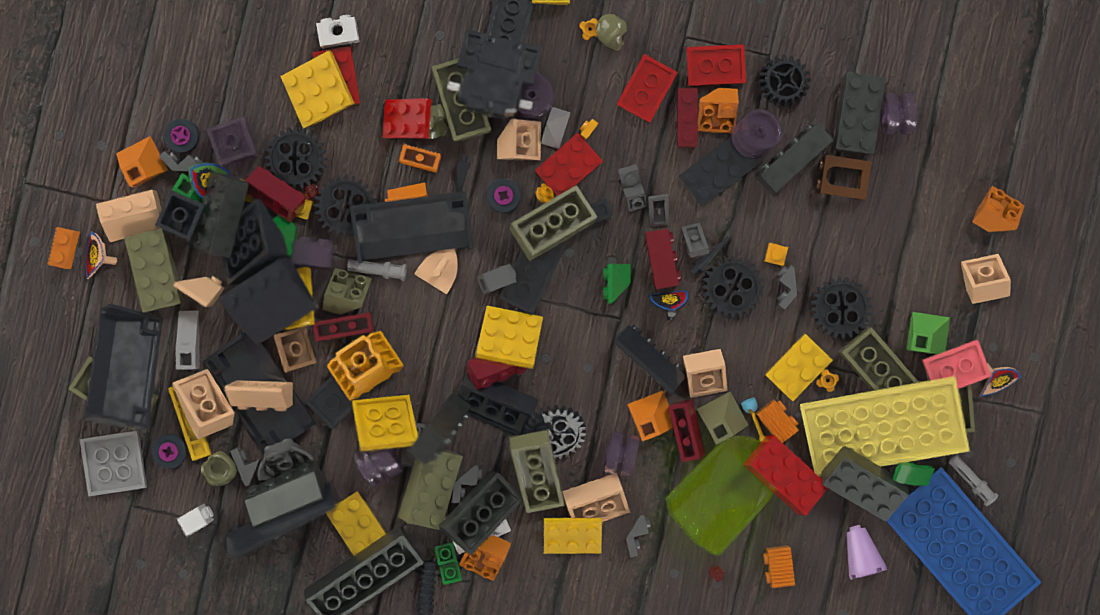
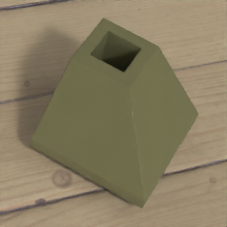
(345, 291)
(722, 418)

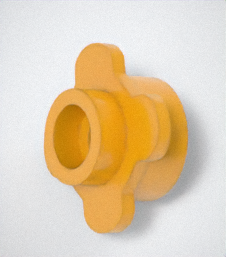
(589, 24)
(544, 193)
(828, 385)

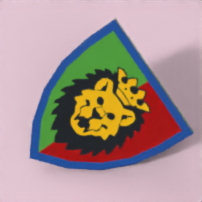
(200, 173)

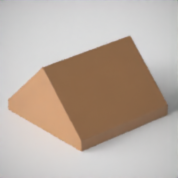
(295, 349)

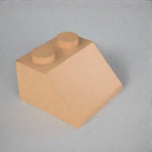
(986, 278)
(705, 373)

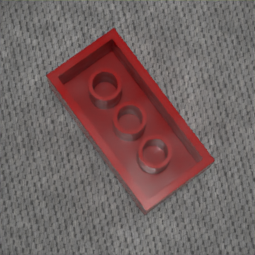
(785, 475)

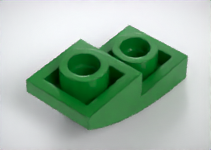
(912, 474)
(448, 563)

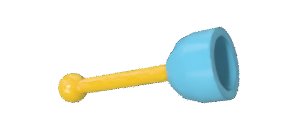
(750, 406)

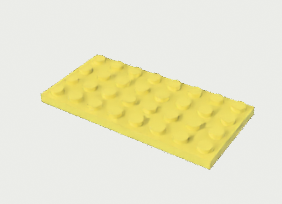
(888, 424)

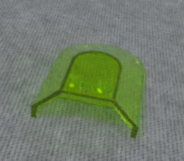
(719, 496)

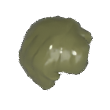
(610, 31)
(438, 125)
(219, 469)

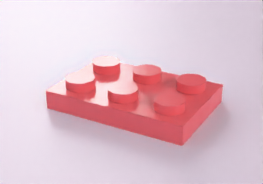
(963, 362)

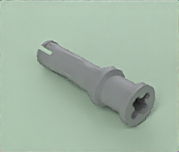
(386, 270)
(979, 487)

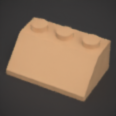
(129, 215)
(260, 394)
(597, 499)

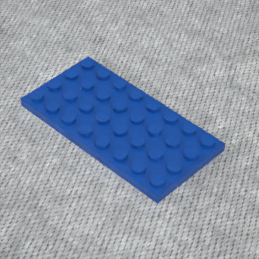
(962, 548)

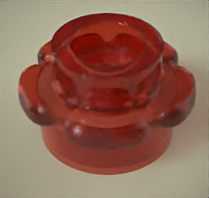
(311, 191)
(716, 573)

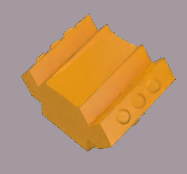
(364, 364)

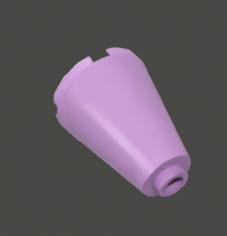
(862, 554)

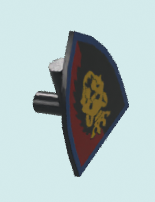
(669, 301)

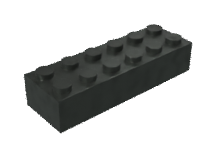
(364, 574)

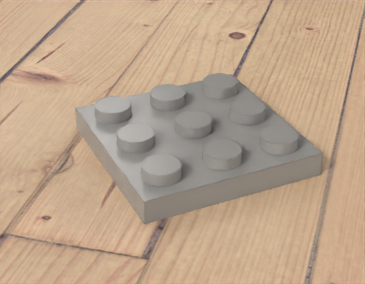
(113, 463)

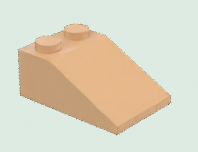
(203, 404)

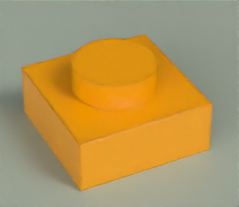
(587, 128)
(776, 254)

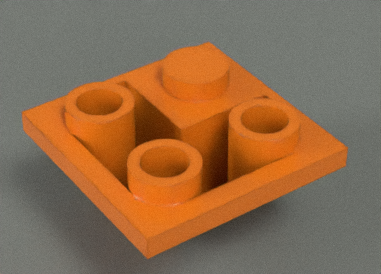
(718, 111)
(141, 162)
(998, 212)
(651, 415)
(487, 557)

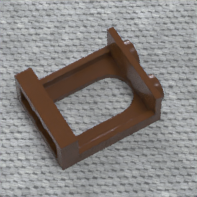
(825, 187)

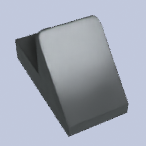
(695, 240)
(246, 471)

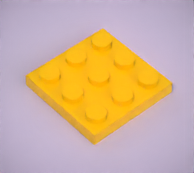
(317, 89)
(509, 337)
(384, 422)

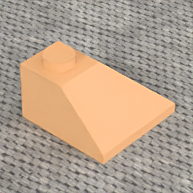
(520, 141)
(204, 289)

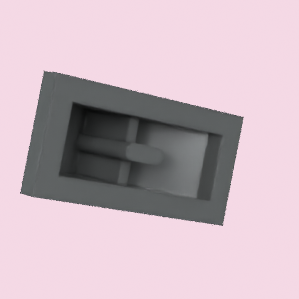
(658, 210)

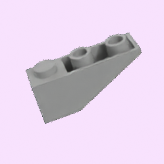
(188, 340)

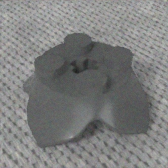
(281, 458)

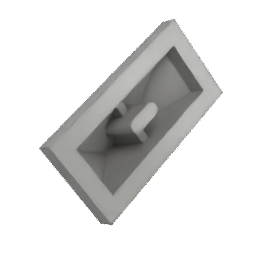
(555, 128)

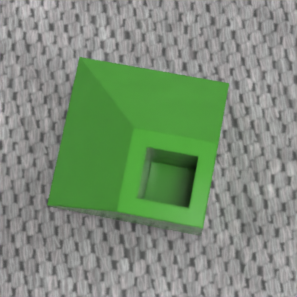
(928, 333)

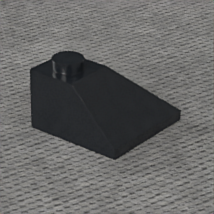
(180, 215)

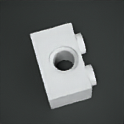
(349, 35)
(196, 519)

